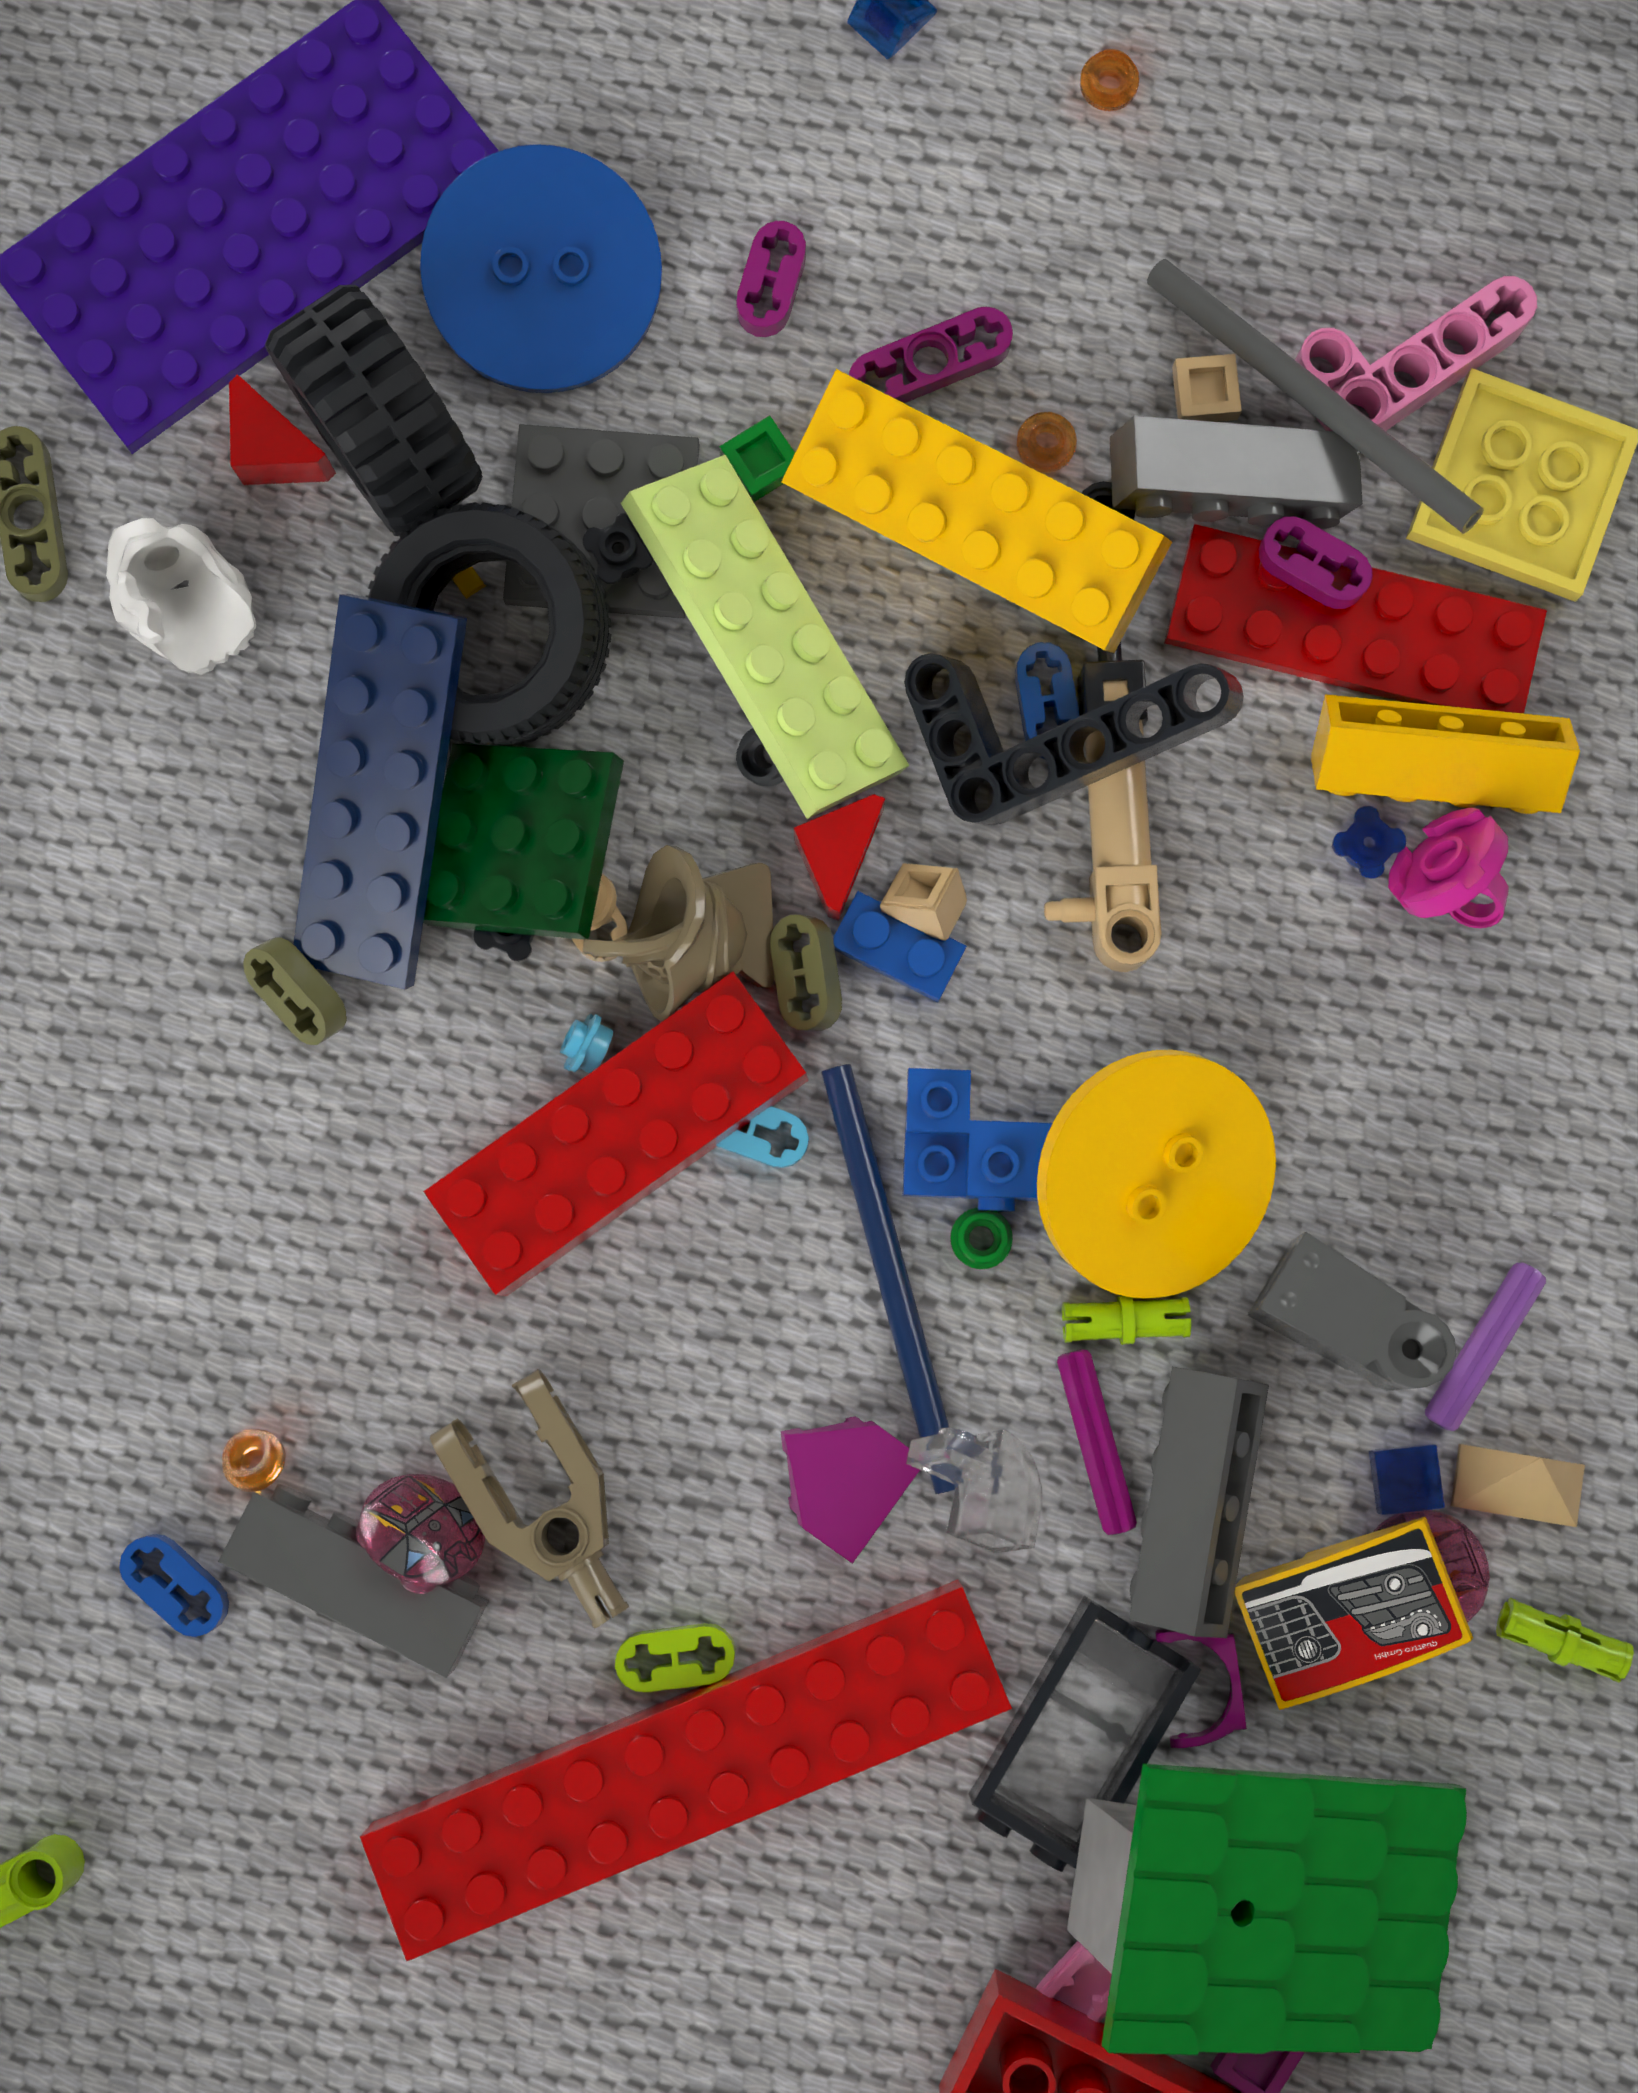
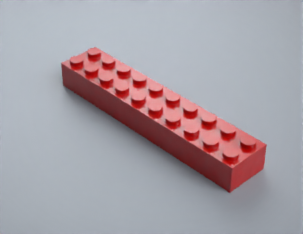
(683, 1769)

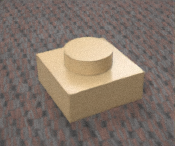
(1207, 388)

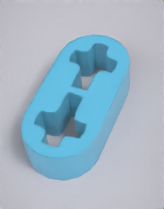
(759, 1149)

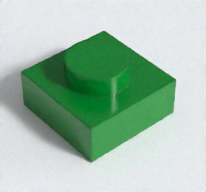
(759, 457)

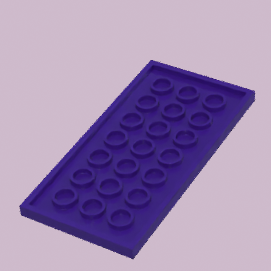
(243, 219)

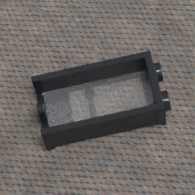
(1081, 1732)

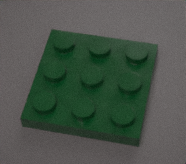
(522, 839)

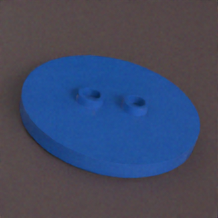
(541, 268)

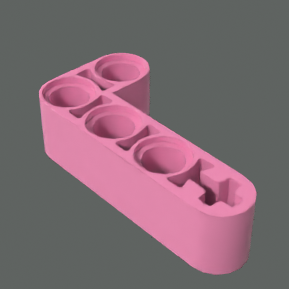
(1424, 353)

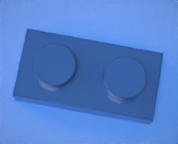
(896, 948)

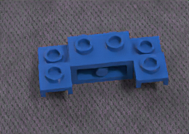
(961, 1156)

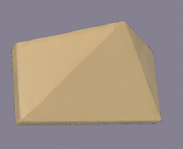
(1517, 1485)

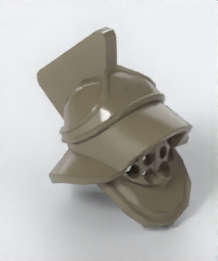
(694, 930)

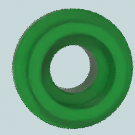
(967, 1253)

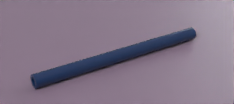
(886, 1256)

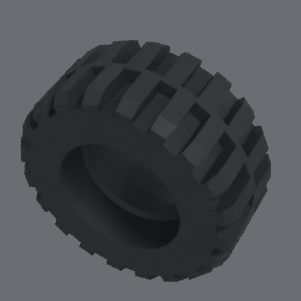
(374, 408)

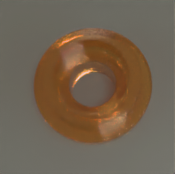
(1112, 64)
(1046, 459)
(243, 1449)

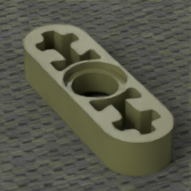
(19, 558)

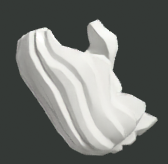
(187, 624)

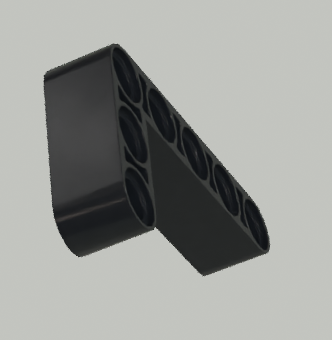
(1060, 746)

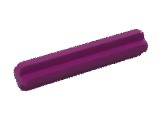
(1097, 1442)

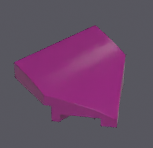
(845, 1481)

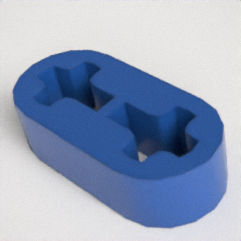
(1029, 691)
(163, 1596)

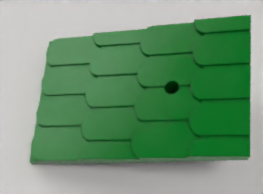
(1269, 1910)

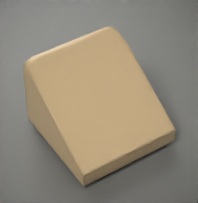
(926, 898)

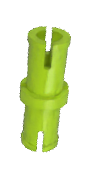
(1126, 1319)
(1564, 1640)

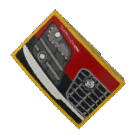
(1352, 1612)

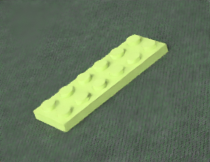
(765, 635)

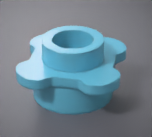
(586, 1044)

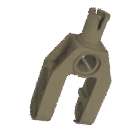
(530, 1542)

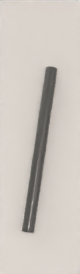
(1316, 397)

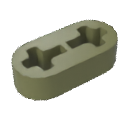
(806, 973)
(294, 991)

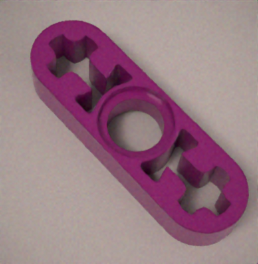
(976, 356)

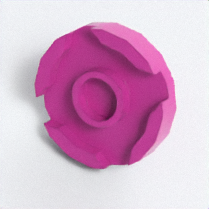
(1453, 868)

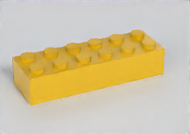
(976, 511)

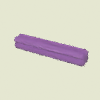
(1485, 1346)

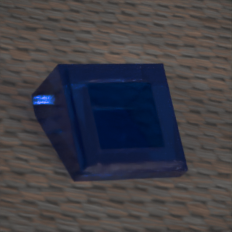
(890, 22)

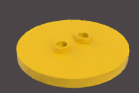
(1156, 1173)

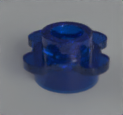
(1351, 843)

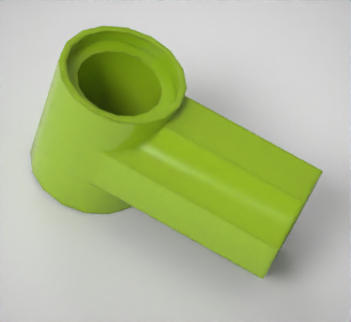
(24, 1889)

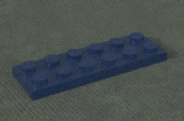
(378, 789)

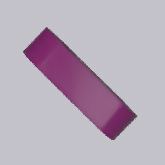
(758, 275)
(1322, 550)

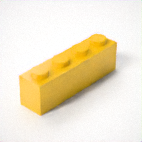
(1444, 754)

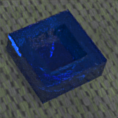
(1406, 1479)

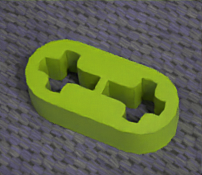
(677, 1673)

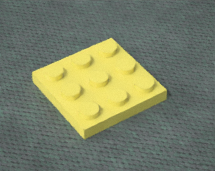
(1539, 474)

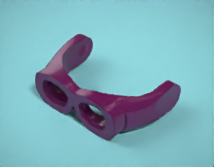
(1233, 1716)

